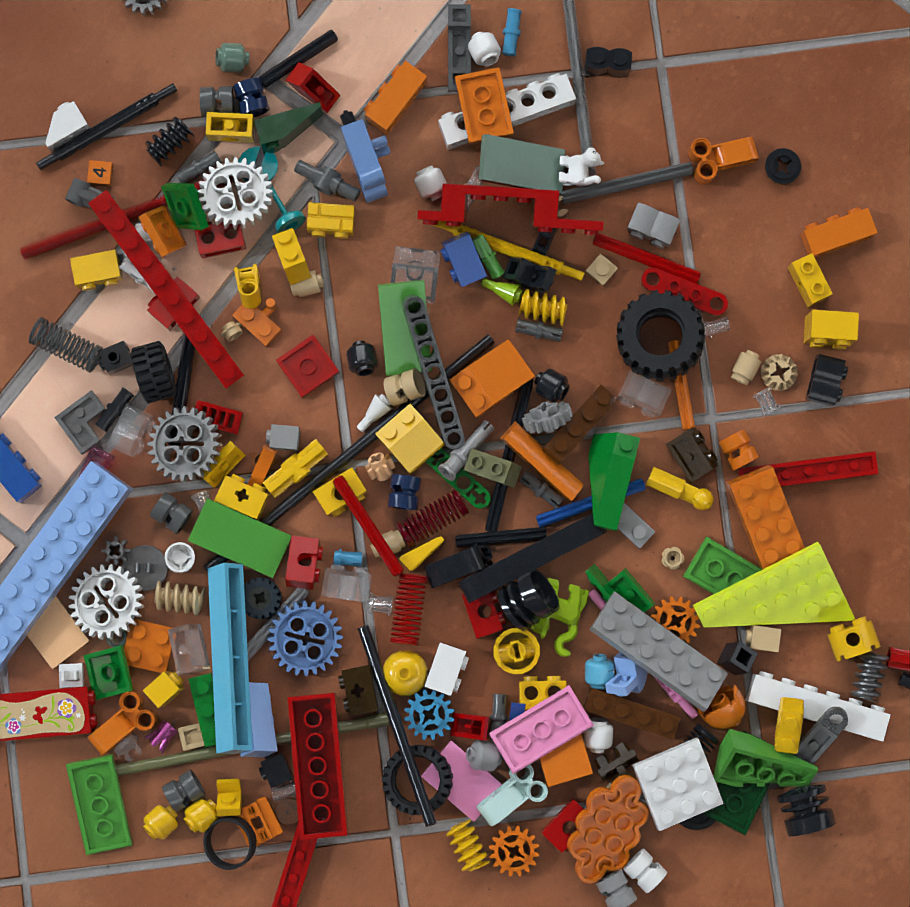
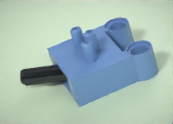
(364, 156)

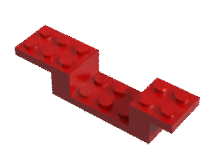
(546, 207)

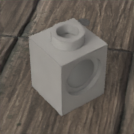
(283, 437)

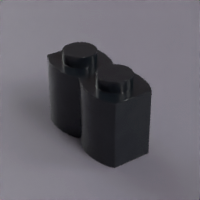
(613, 62)
(826, 379)

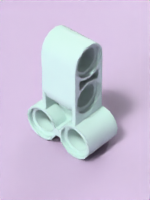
(510, 796)

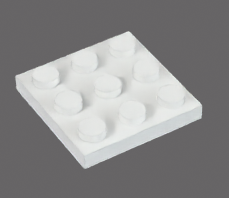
(677, 784)

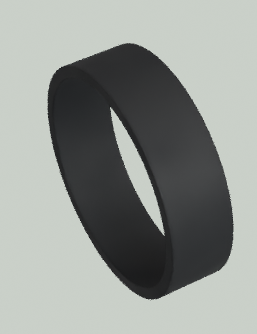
(210, 852)

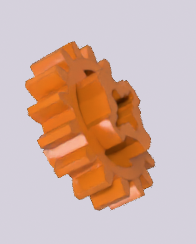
(669, 611)
(508, 860)

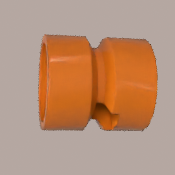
(740, 441)

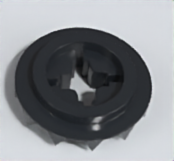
(784, 156)

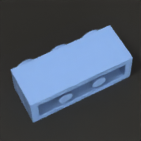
(262, 722)

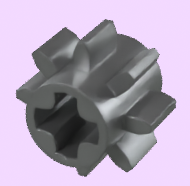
(110, 551)

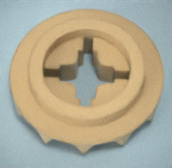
(775, 382)

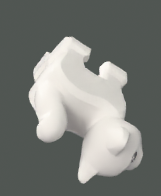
(578, 168)

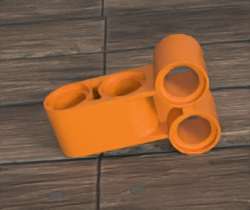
(722, 156)
(122, 724)

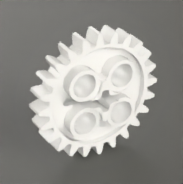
(256, 188)
(90, 615)

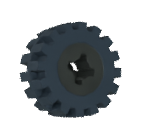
(267, 597)

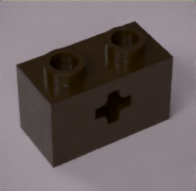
(363, 677)

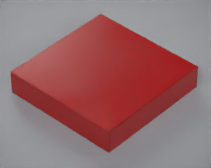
(307, 366)

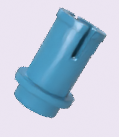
(347, 558)

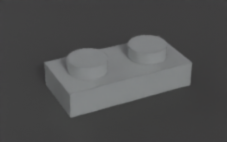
(634, 527)

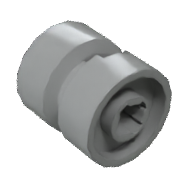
(616, 890)

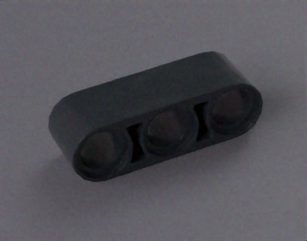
(454, 567)

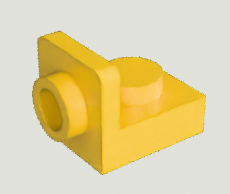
(229, 797)

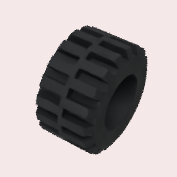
(153, 372)

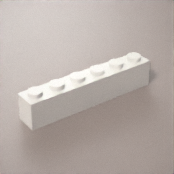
(861, 720)

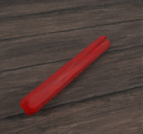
(645, 257)
(368, 525)

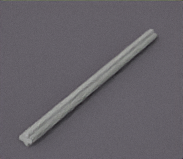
(577, 77)

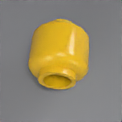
(200, 815)
(160, 822)

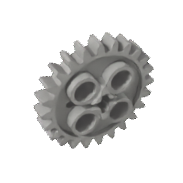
(185, 423)

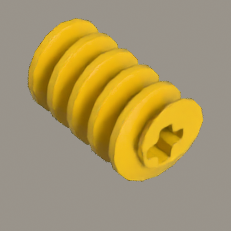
(543, 307)
(467, 846)

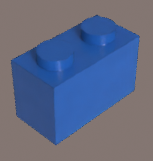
(463, 259)

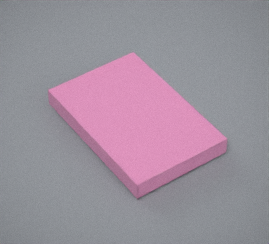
(469, 785)

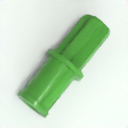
(487, 256)

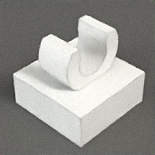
(71, 675)

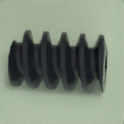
(168, 140)

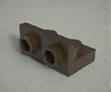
(693, 454)

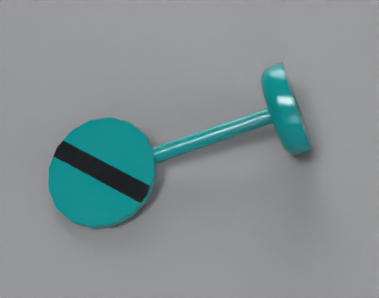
(270, 166)

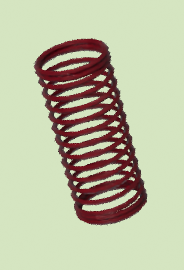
(406, 533)

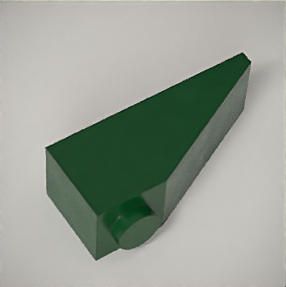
(282, 128)

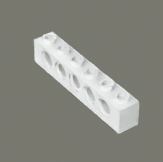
(520, 114)

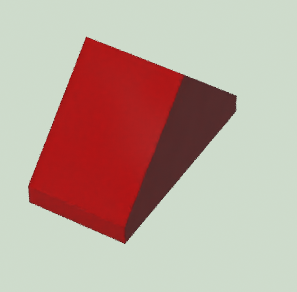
(469, 726)

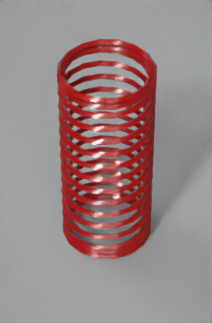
(409, 578)

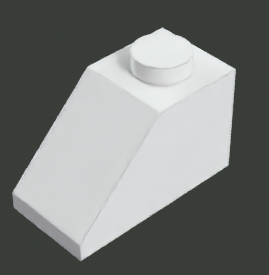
(65, 125)

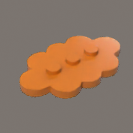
(608, 829)

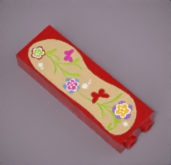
(47, 713)

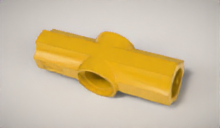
(295, 468)

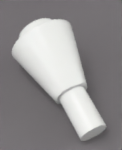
(377, 408)

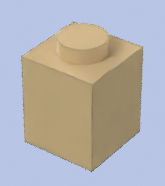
(763, 638)

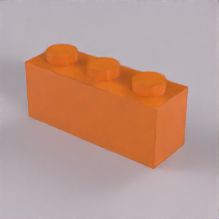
(395, 97)
(838, 232)

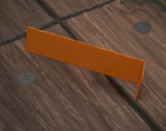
(262, 466)

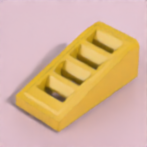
(418, 555)

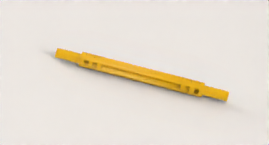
(515, 251)

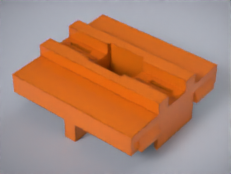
(264, 810)

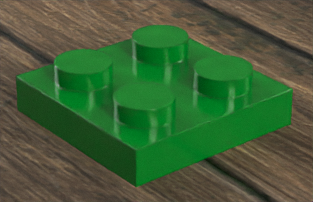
(185, 206)

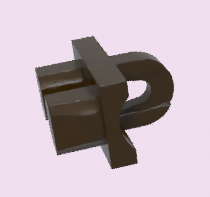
(625, 759)

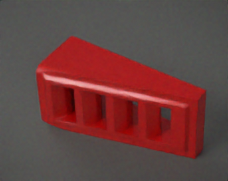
(219, 409)

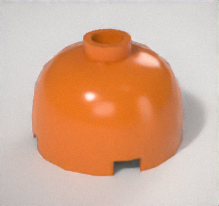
(725, 709)

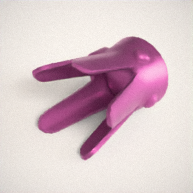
(164, 731)

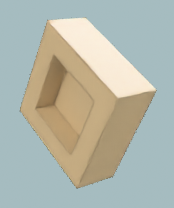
(601, 270)
(191, 737)

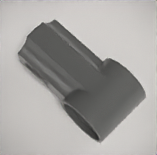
(81, 193)

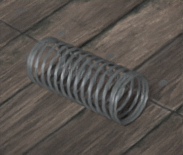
(41, 333)

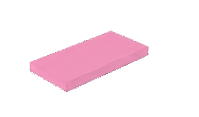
(541, 729)

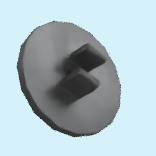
(146, 565)

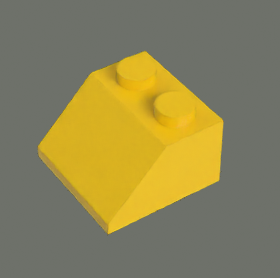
(410, 438)

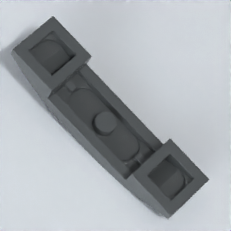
(458, 39)

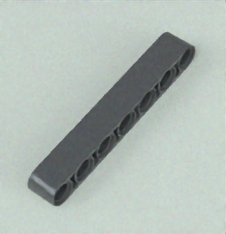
(440, 380)

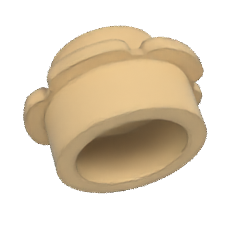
(231, 331)
(672, 564)

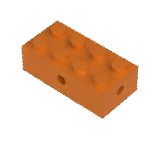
(765, 516)

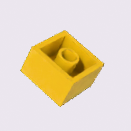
(831, 328)

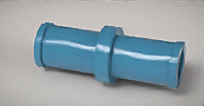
(511, 32)

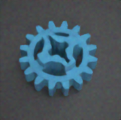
(415, 705)

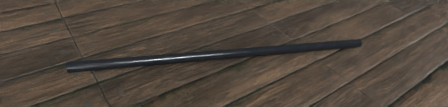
(358, 446)

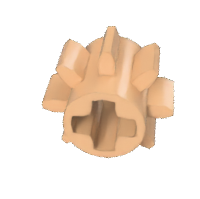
(380, 466)

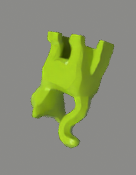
(568, 614)

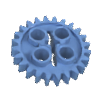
(299, 658)

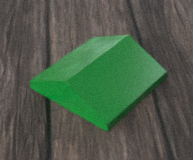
(108, 672)

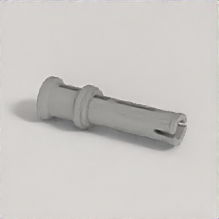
(460, 456)

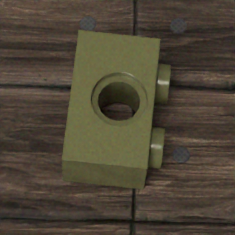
(492, 468)

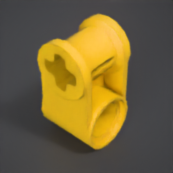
(249, 286)

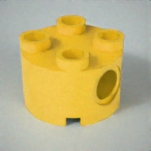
(841, 646)
(516, 651)

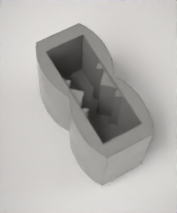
(653, 225)

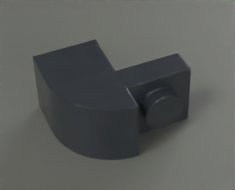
(529, 274)

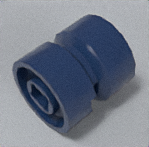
(250, 94)
(404, 492)

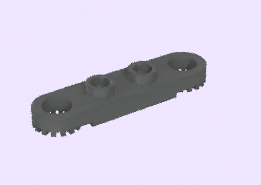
(821, 735)

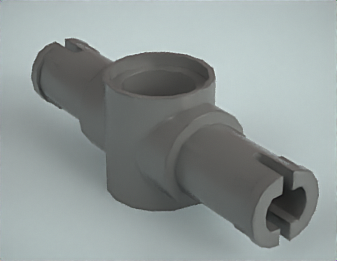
(327, 180)

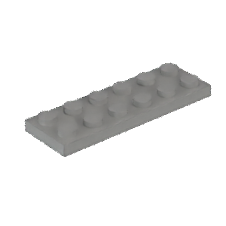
(658, 651)

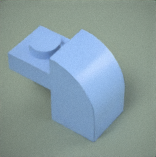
(628, 679)

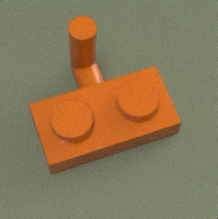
(258, 322)

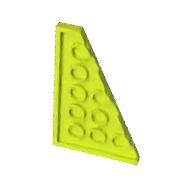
(785, 593)

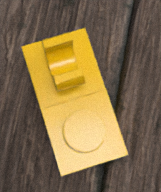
(229, 458)

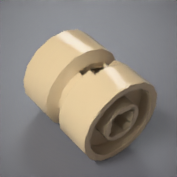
(406, 386)

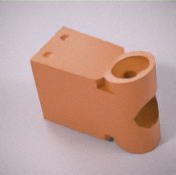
(566, 762)

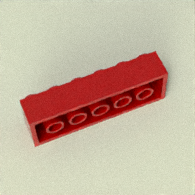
(317, 766)

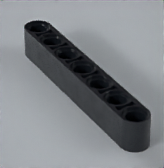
(530, 558)

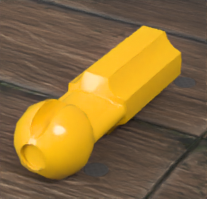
(678, 488)

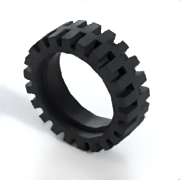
(441, 765)

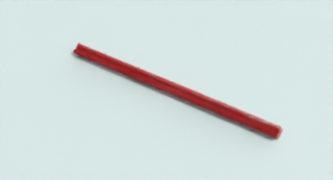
(94, 227)

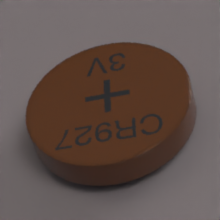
(286, 811)

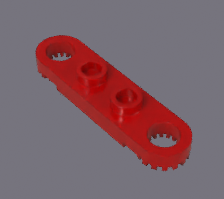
(693, 292)

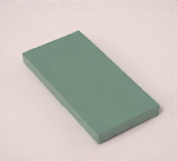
(520, 164)

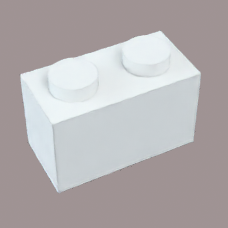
(446, 669)

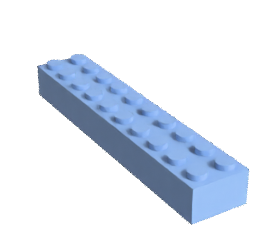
(57, 553)

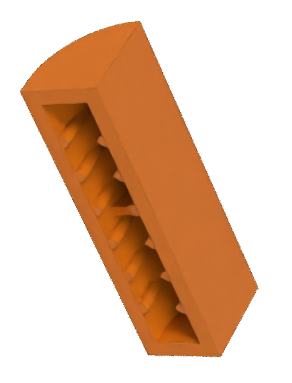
(531, 452)

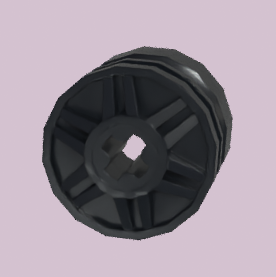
(528, 599)
(806, 810)

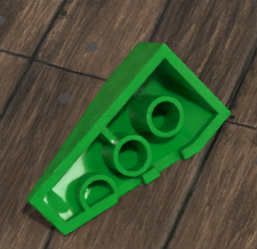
(610, 469)

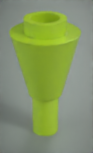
(509, 292)

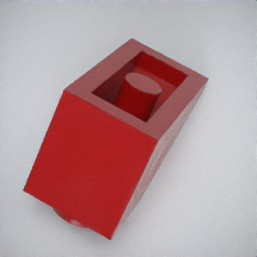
(313, 86)

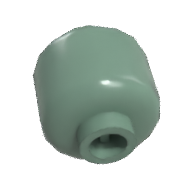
(231, 57)

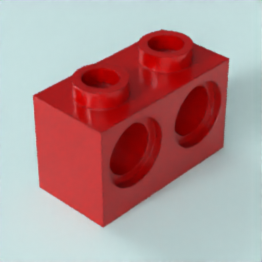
(221, 244)

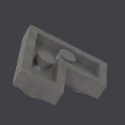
(75, 421)

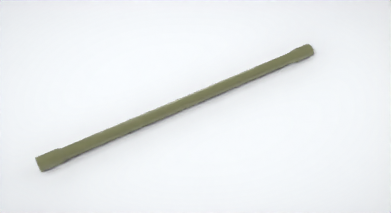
(368, 722)

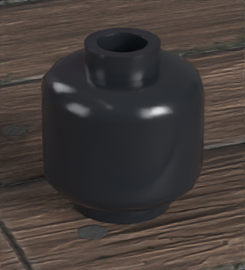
(362, 358)
(552, 385)

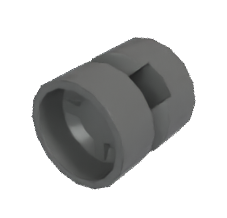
(209, 98)
(171, 513)
(182, 791)

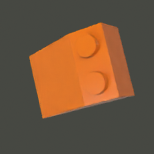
(492, 378)

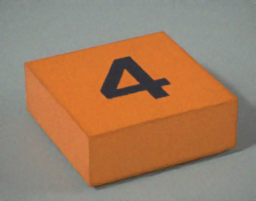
(99, 173)

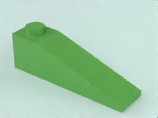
(751, 760)

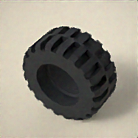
(654, 306)

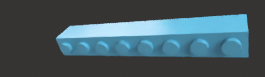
(229, 659)

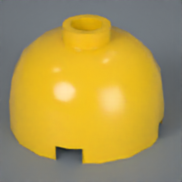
(405, 672)

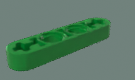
(460, 473)

